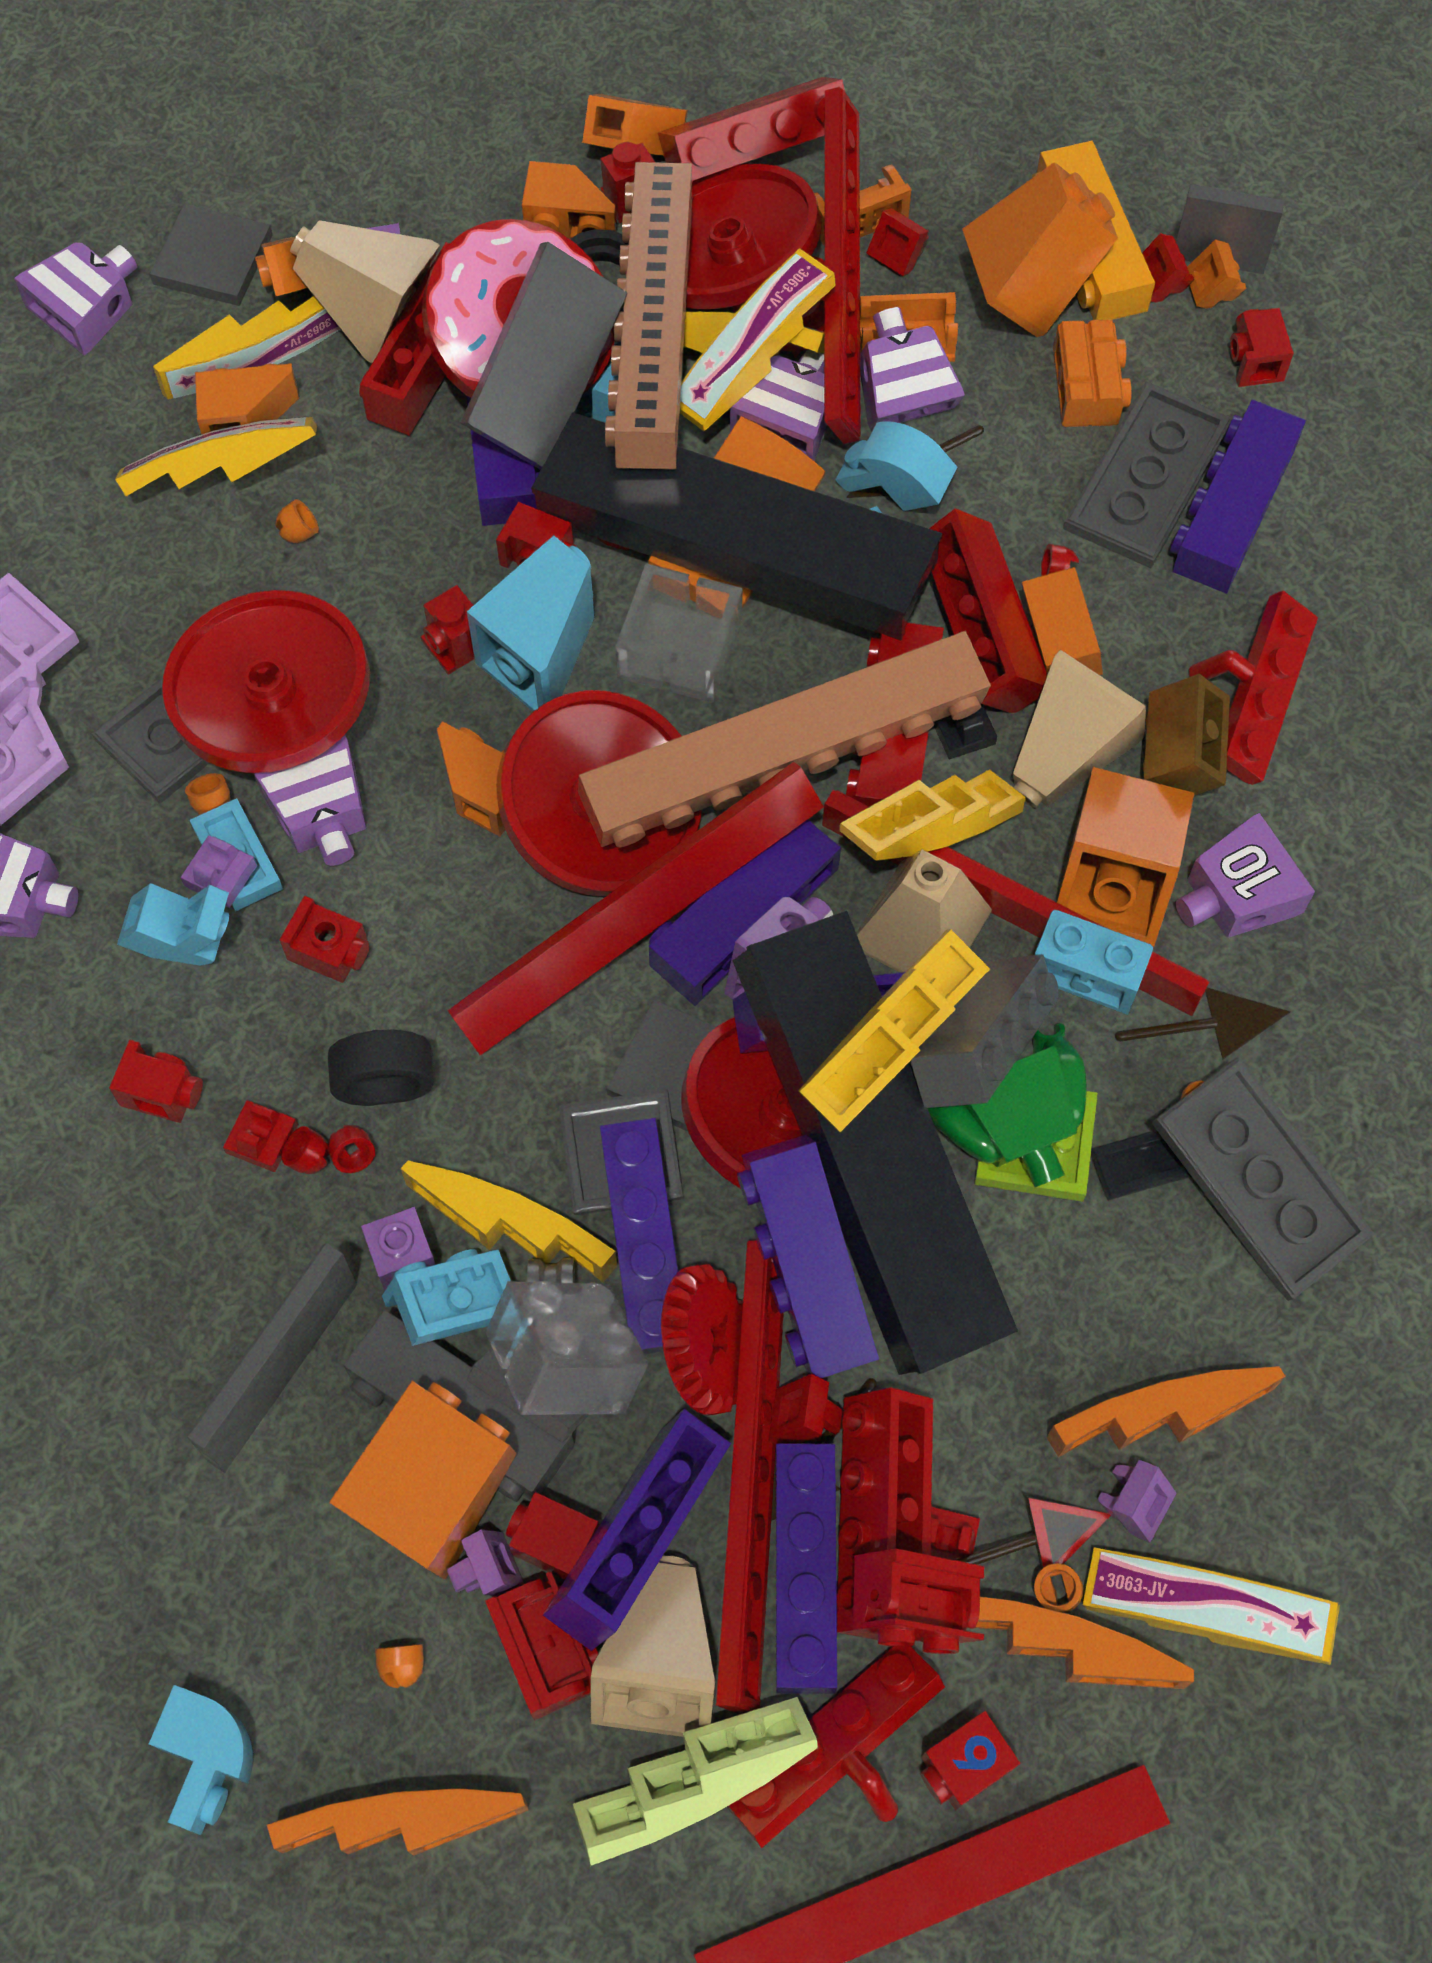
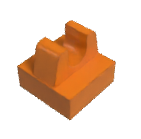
(1215, 276)

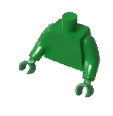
(1028, 1113)

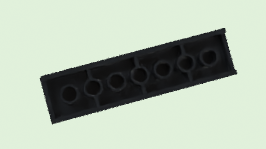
(742, 529)
(887, 1165)

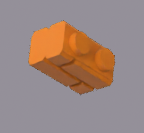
(1089, 373)

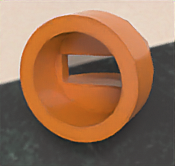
(296, 522)
(207, 792)
(1047, 1594)
(400, 1664)

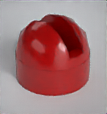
(1057, 559)
(305, 1151)
(358, 1159)

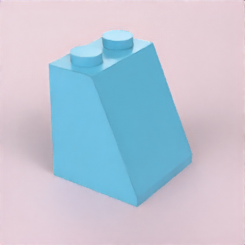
(535, 623)

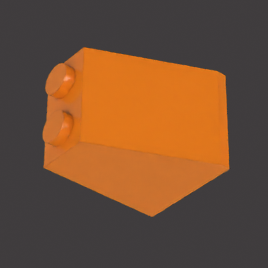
(1040, 246)
(1126, 853)
(427, 1477)

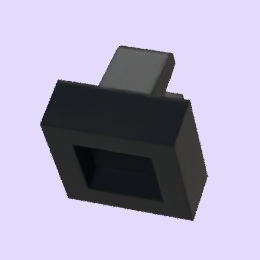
(965, 734)

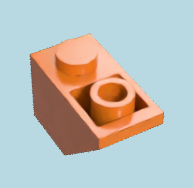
(620, 120)
(565, 200)
(277, 267)
(243, 395)
(472, 775)

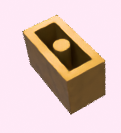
(1187, 735)

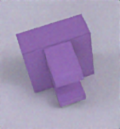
(220, 866)
(1141, 1501)
(487, 1565)

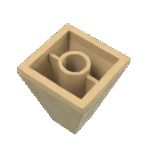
(362, 277)
(1075, 727)
(917, 908)
(659, 1661)

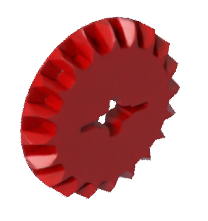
(703, 1338)

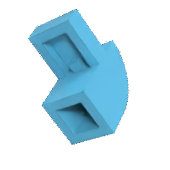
(902, 462)
(175, 927)
(214, 1743)

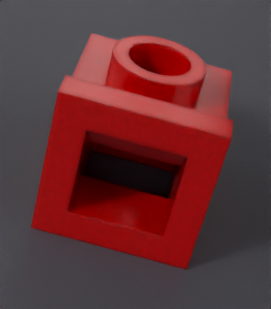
(618, 170)
(1261, 347)
(527, 531)
(448, 629)
(330, 958)
(155, 1084)

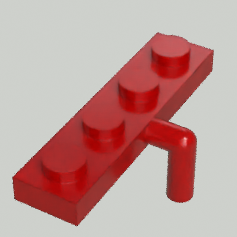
(1264, 683)
(845, 1735)

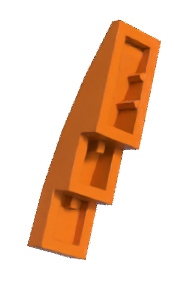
(1182, 1403)
(1091, 1650)
(421, 1816)

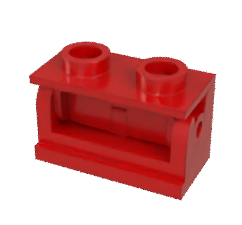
(917, 1599)
(545, 1659)

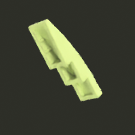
(680, 1789)

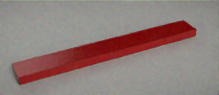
(842, 257)
(636, 908)
(1032, 911)
(750, 1492)
(955, 1877)

